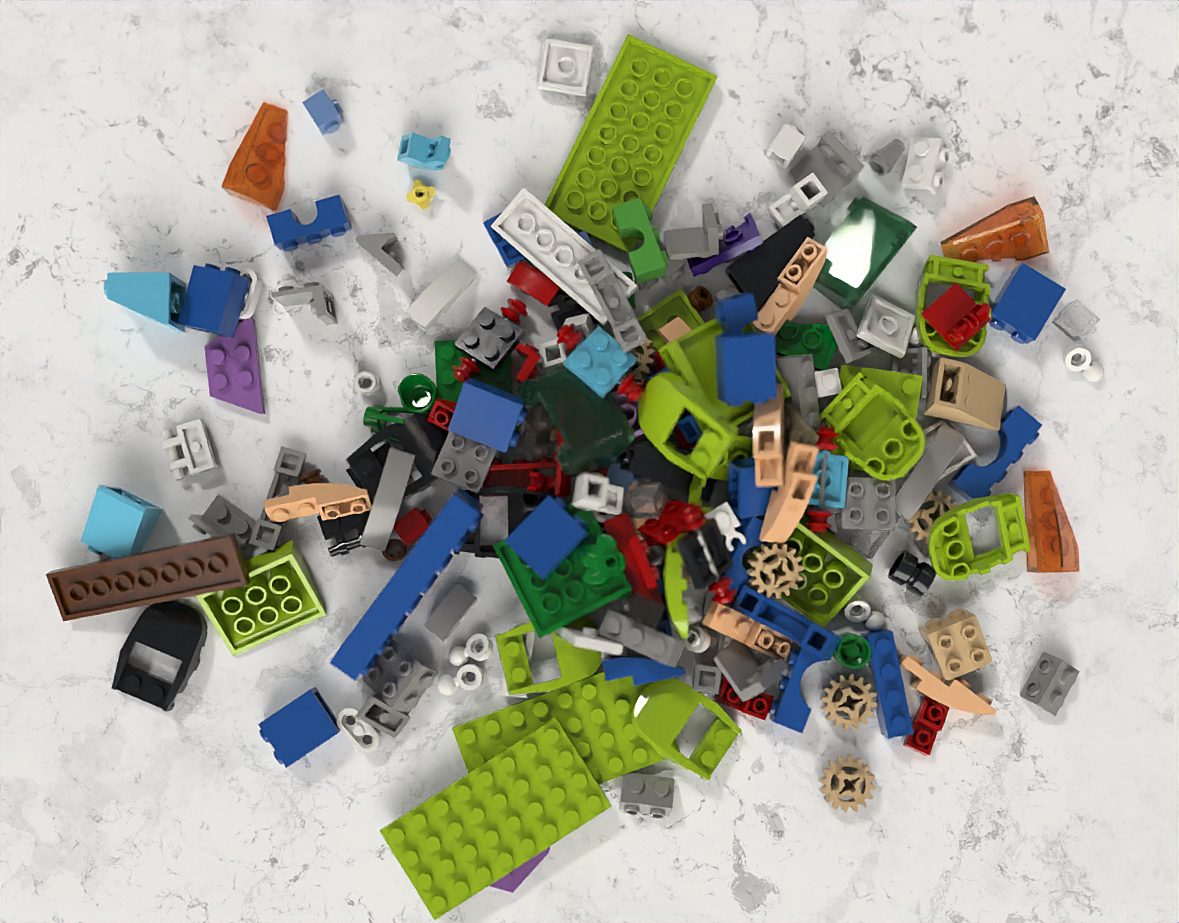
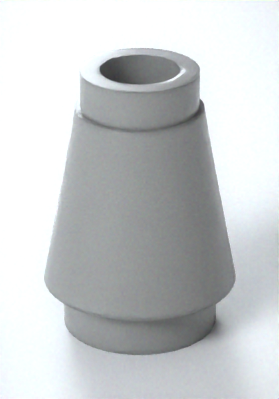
(886, 157)

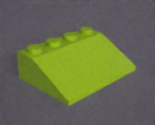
(878, 412)
(829, 575)
(270, 605)

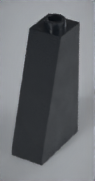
(760, 268)
(654, 466)

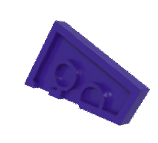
(734, 242)

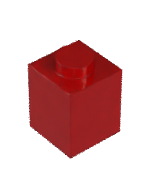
(413, 525)

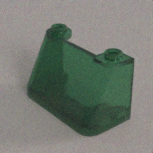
(861, 251)
(590, 425)

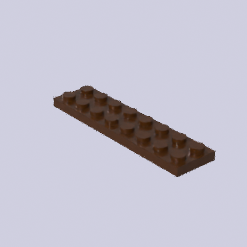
(149, 577)

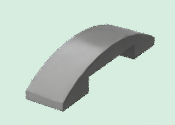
(613, 300)
(928, 470)
(288, 471)
(387, 499)
(706, 672)

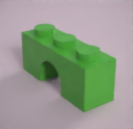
(633, 220)

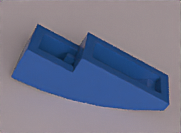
(640, 668)

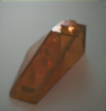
(259, 162)
(1010, 232)
(1048, 527)

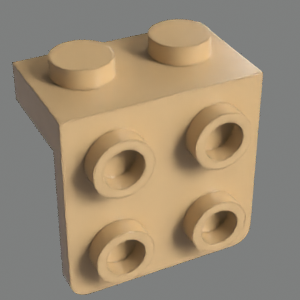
(957, 643)

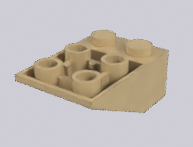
(964, 395)

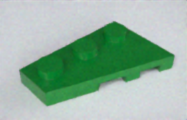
(806, 339)

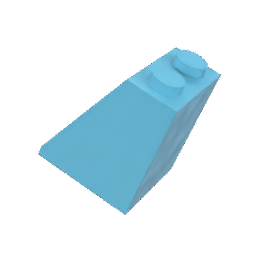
(149, 294)
(119, 522)

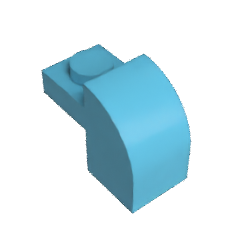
(424, 152)

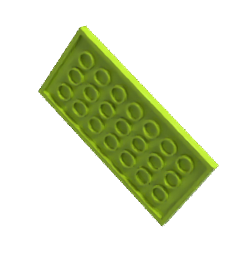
(629, 139)
(590, 711)
(495, 818)

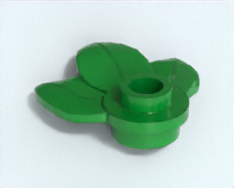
(597, 558)

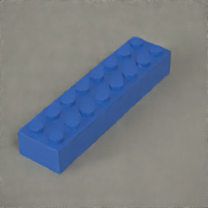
(404, 589)

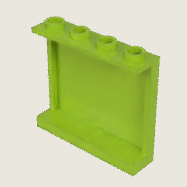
(695, 361)

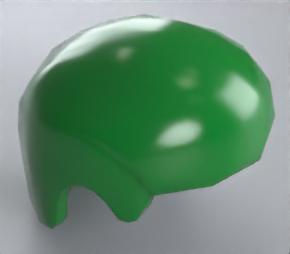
(417, 393)

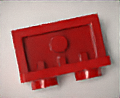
(532, 363)

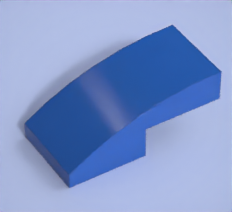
(507, 252)

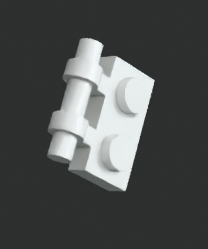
(195, 446)

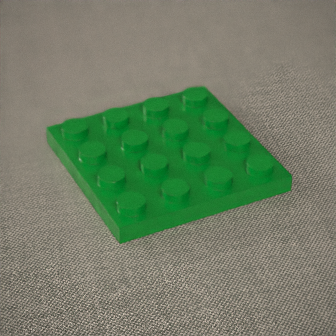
(563, 594)

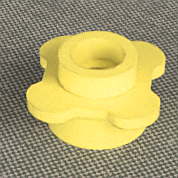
(428, 193)

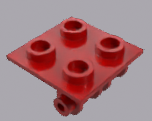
(957, 316)
(667, 527)

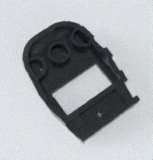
(416, 437)
(520, 506)
(173, 630)

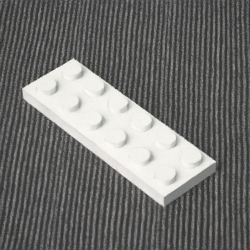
(554, 249)

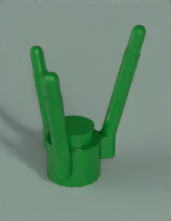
(379, 417)

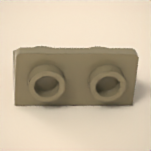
(796, 429)

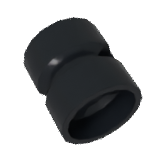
(915, 575)

